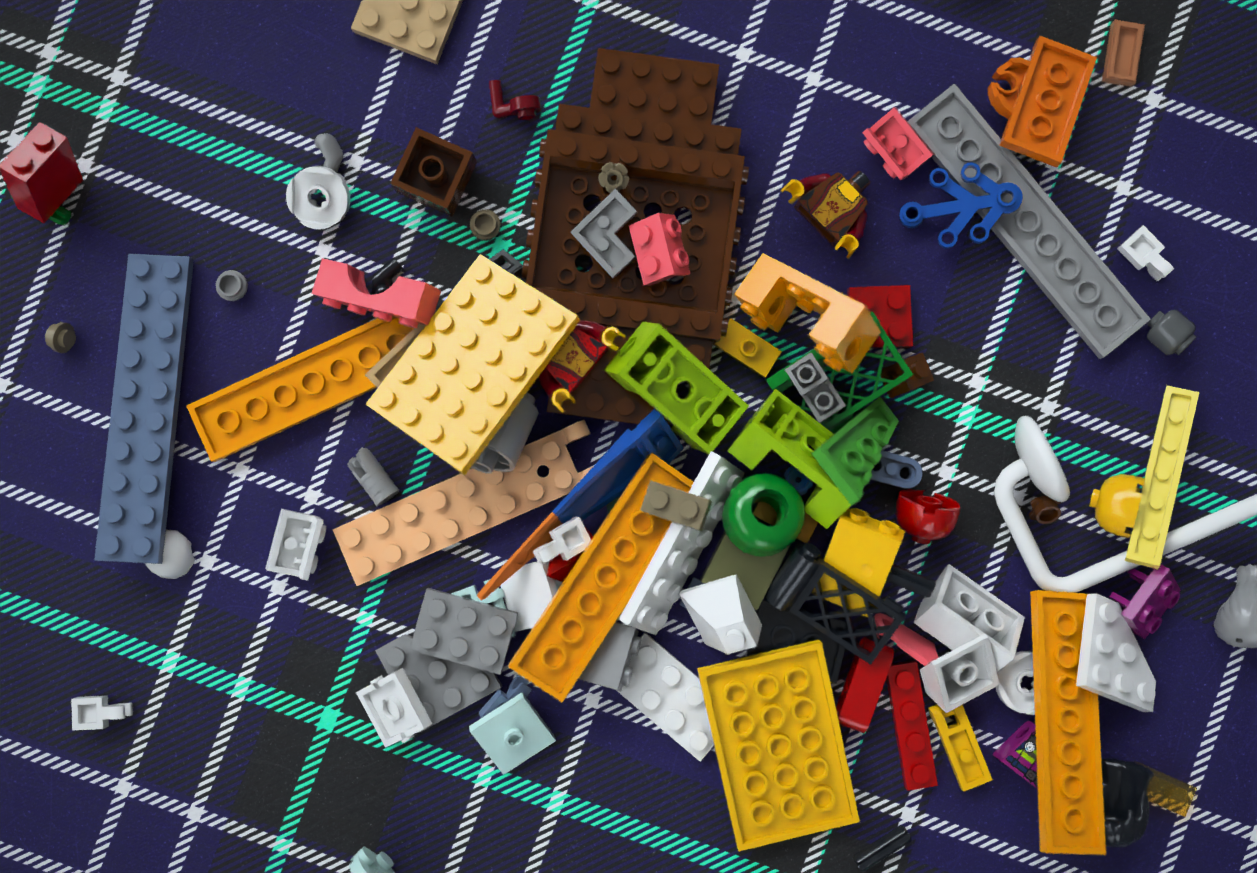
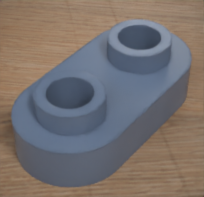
(890, 471)

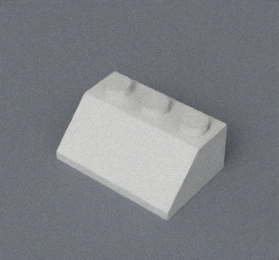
(964, 611)

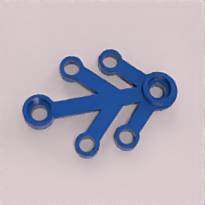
(965, 205)

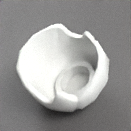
(176, 556)

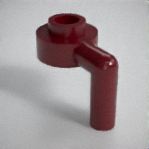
(522, 106)

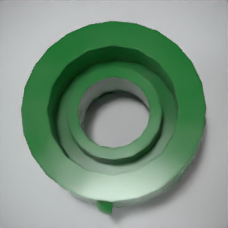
(750, 534)

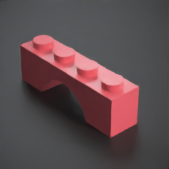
(406, 299)

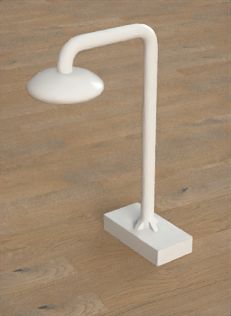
(1044, 470)

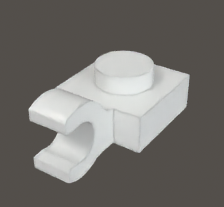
(1143, 249)
(567, 541)
(94, 712)

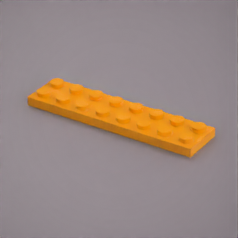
(293, 389)
(597, 586)
(1065, 730)

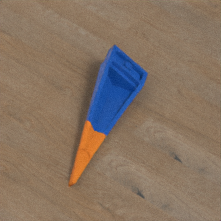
(598, 487)

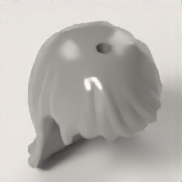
(1238, 615)

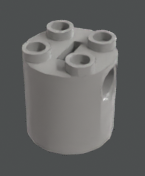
(509, 441)

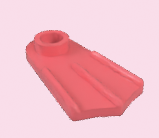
(909, 641)

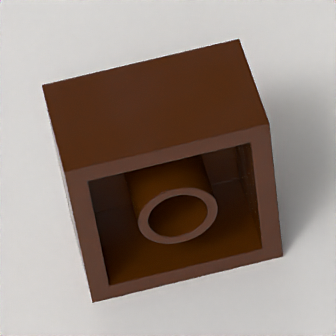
(433, 172)

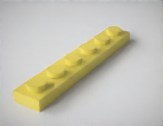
(1162, 477)

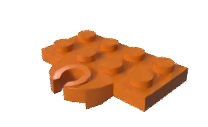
(1042, 99)

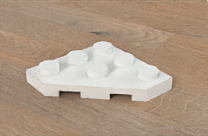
(1111, 657)

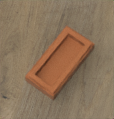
(1123, 53)

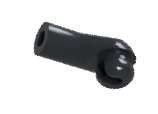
(383, 277)

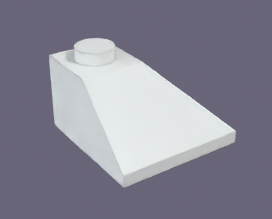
(723, 614)
(961, 674)

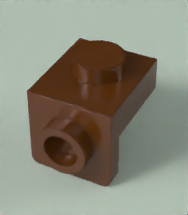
(919, 368)

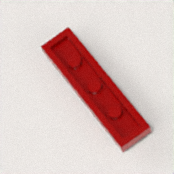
(911, 726)

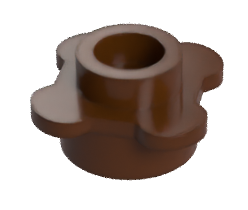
(1044, 510)

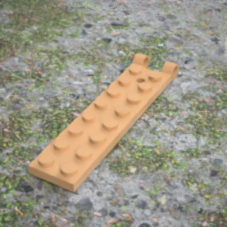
(459, 508)

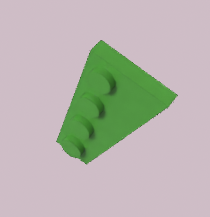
(857, 448)

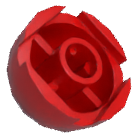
(926, 516)

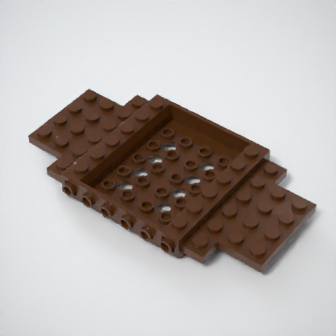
(658, 125)

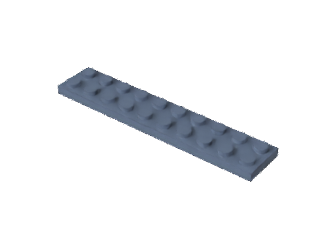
(144, 409)

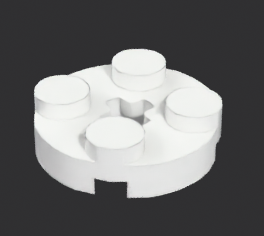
(331, 185)
(1010, 678)

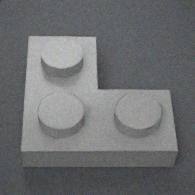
(599, 231)

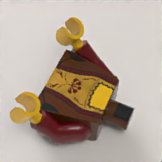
(833, 206)

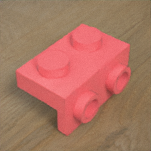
(897, 144)
(659, 248)

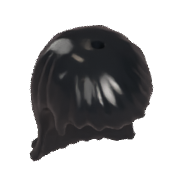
(1125, 801)

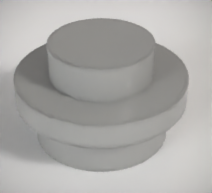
(231, 285)

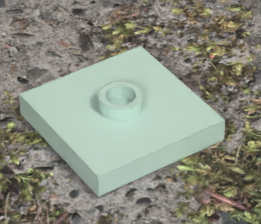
(512, 733)

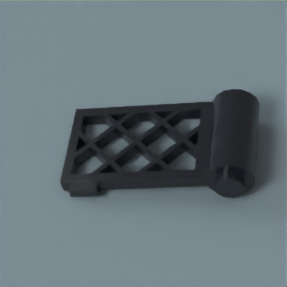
(794, 586)

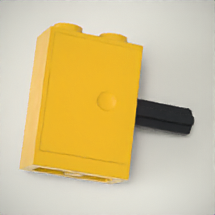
(866, 553)

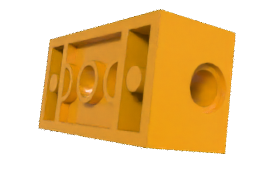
(845, 325)

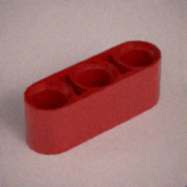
(863, 688)

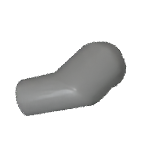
(330, 150)

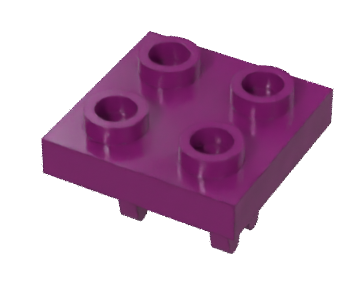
(1151, 600)

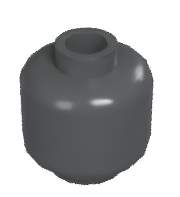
(1171, 332)

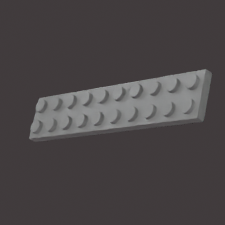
(1037, 231)

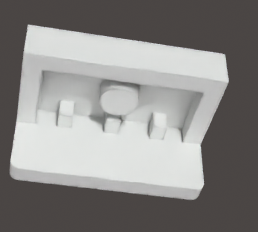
(296, 544)

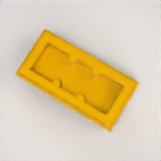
(748, 348)

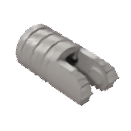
(372, 477)

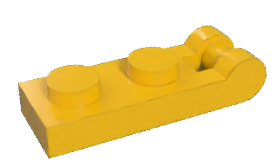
(961, 747)

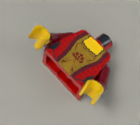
(576, 360)

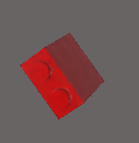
(41, 172)

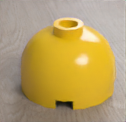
(1117, 503)

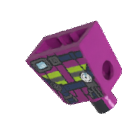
(1020, 753)

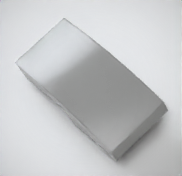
(815, 387)

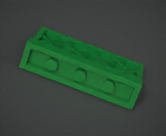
(782, 381)

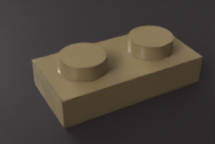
(676, 505)

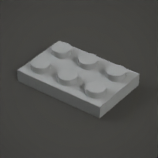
(463, 631)

